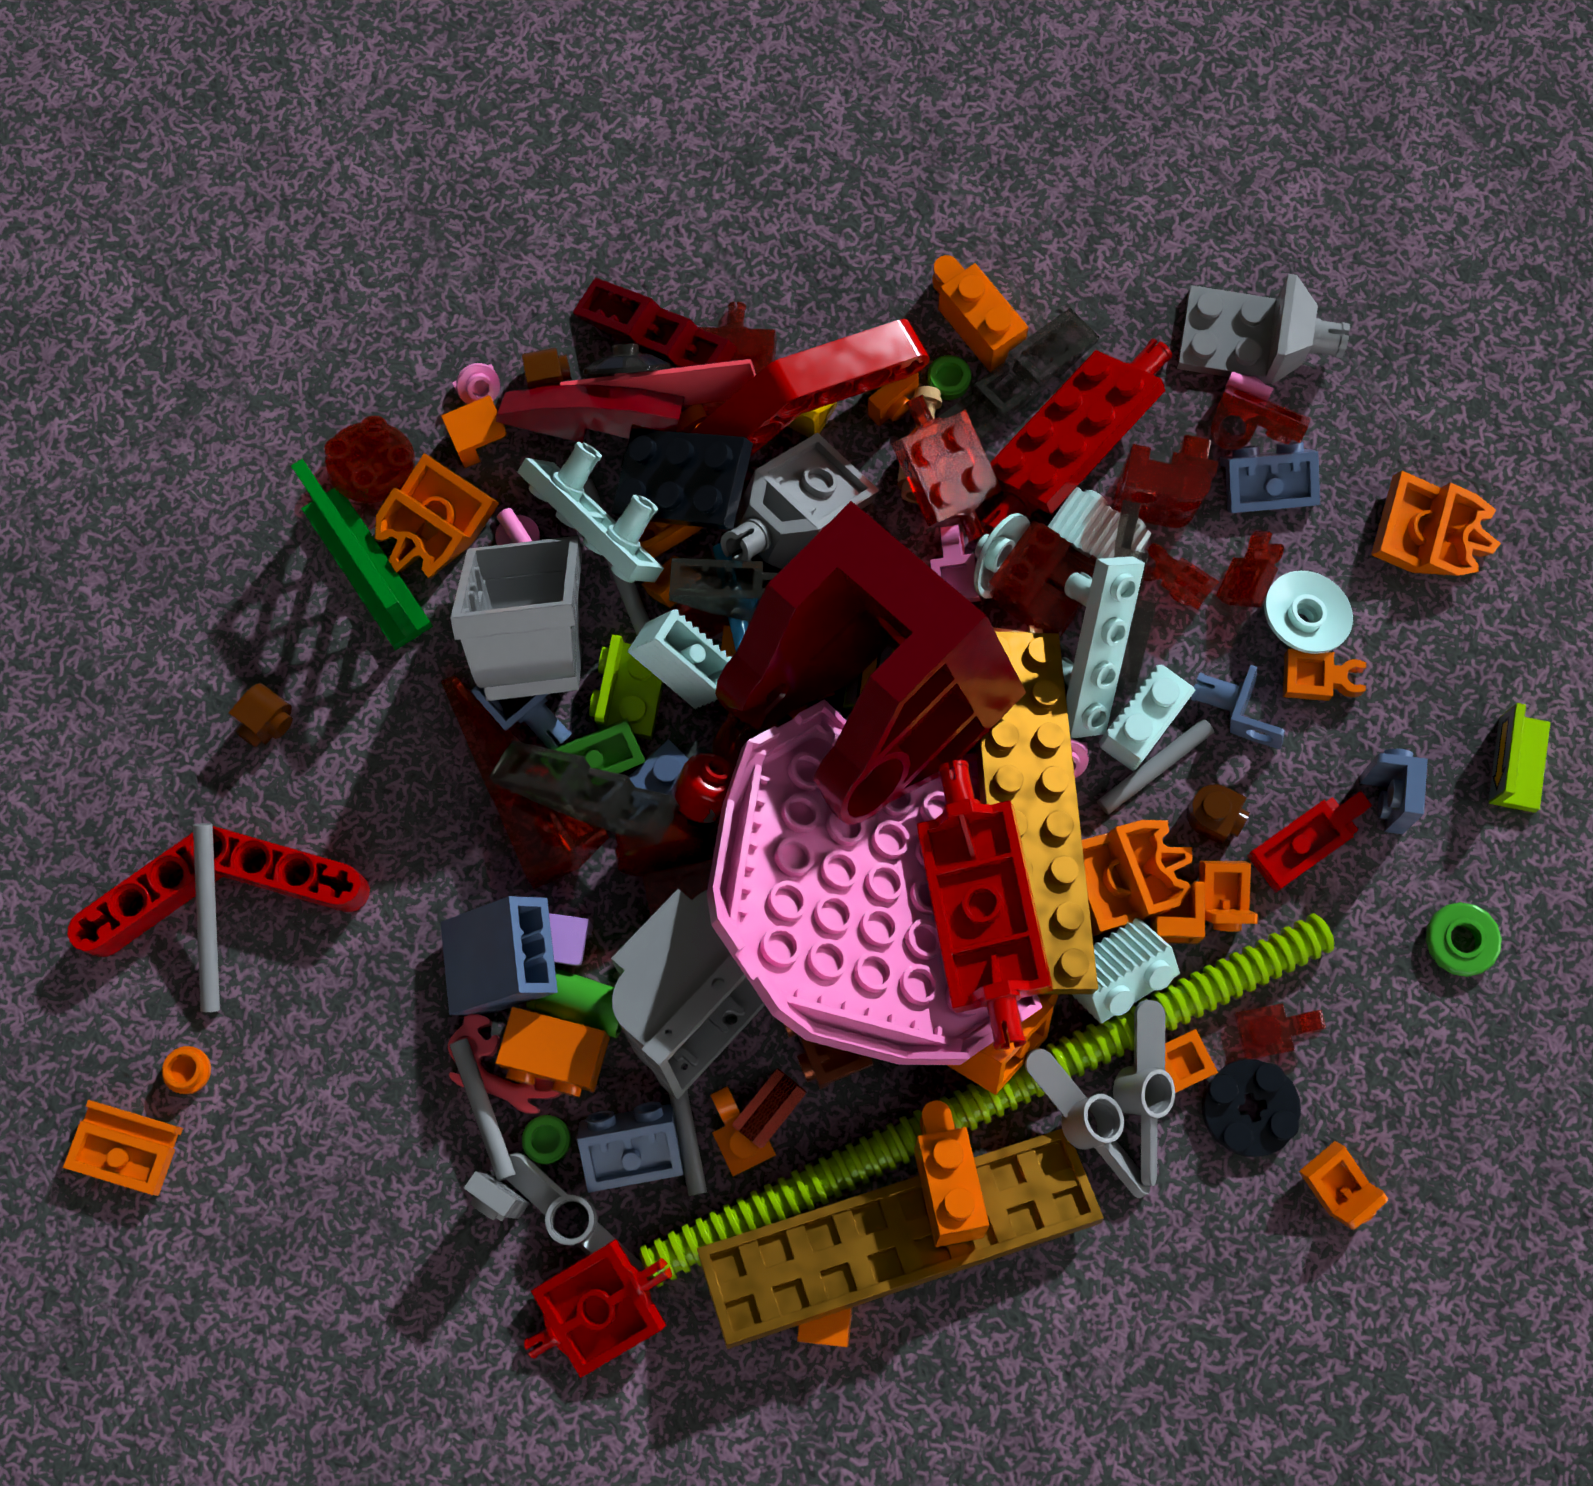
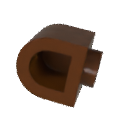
(546, 368)
(261, 715)
(1217, 812)

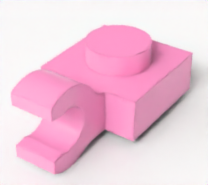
(955, 566)

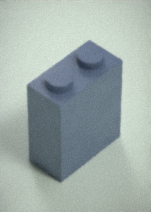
(498, 956)

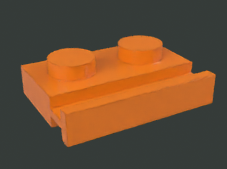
(123, 1148)

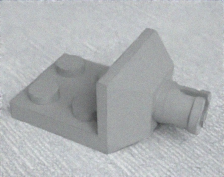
(1255, 333)
(794, 501)

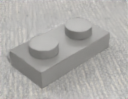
(494, 1197)

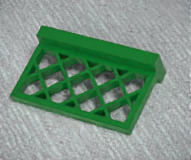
(363, 561)

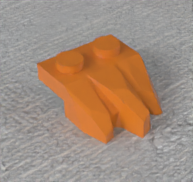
(432, 517)
(1433, 527)
(1133, 874)

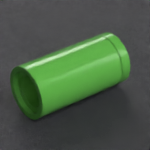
(580, 1002)

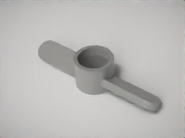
(1146, 1086)
(1075, 1123)
(550, 1197)

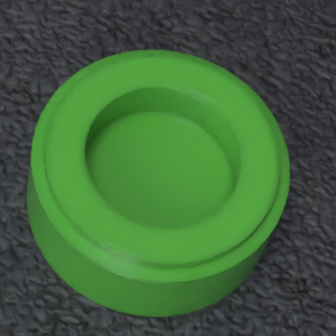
(950, 376)
(546, 1139)

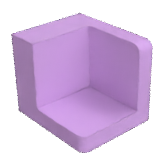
(569, 938)

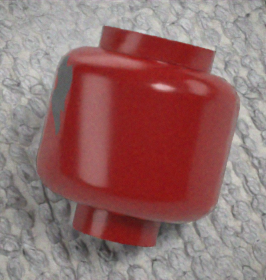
(702, 786)

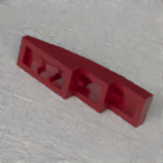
(657, 331)
(573, 409)

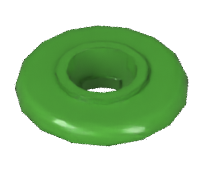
(1482, 927)

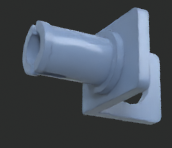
(1235, 699)
(533, 713)

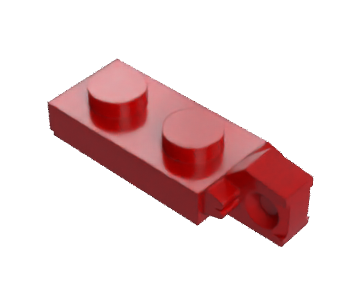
(1307, 840)

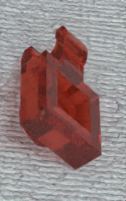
(1251, 577)
(1181, 578)
(1270, 1032)

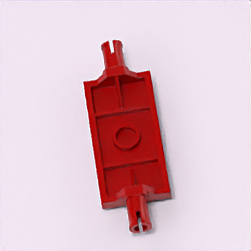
(1075, 431)
(983, 906)

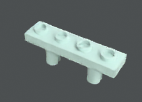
(574, 508)
(1102, 641)

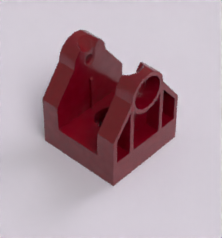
(830, 621)

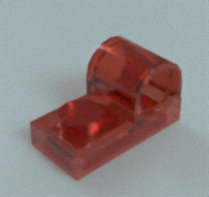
(1280, 422)

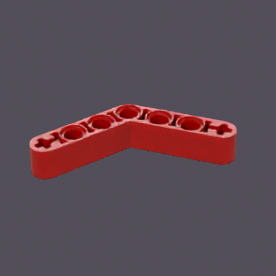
(816, 380)
(233, 864)

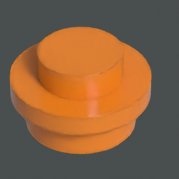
(186, 1070)

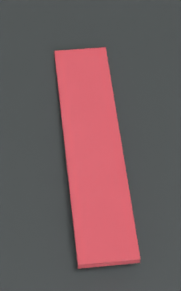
(696, 383)

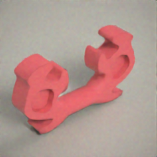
(515, 1093)

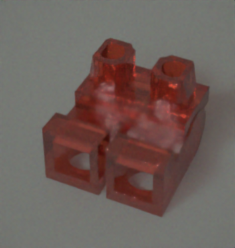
(1170, 490)
(1034, 579)

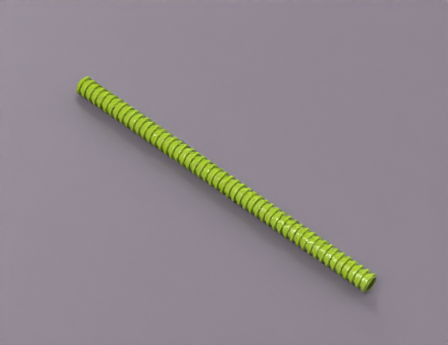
(978, 1104)

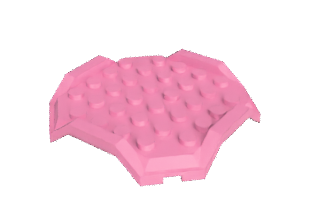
(836, 913)

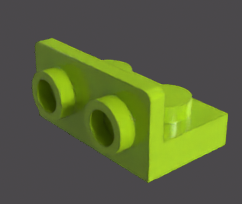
(625, 691)

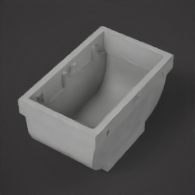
(521, 617)
(679, 992)

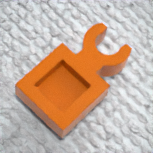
(1316, 676)

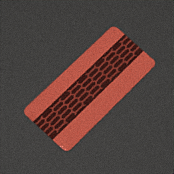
(769, 1108)

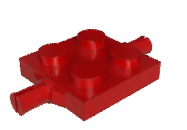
(598, 1308)

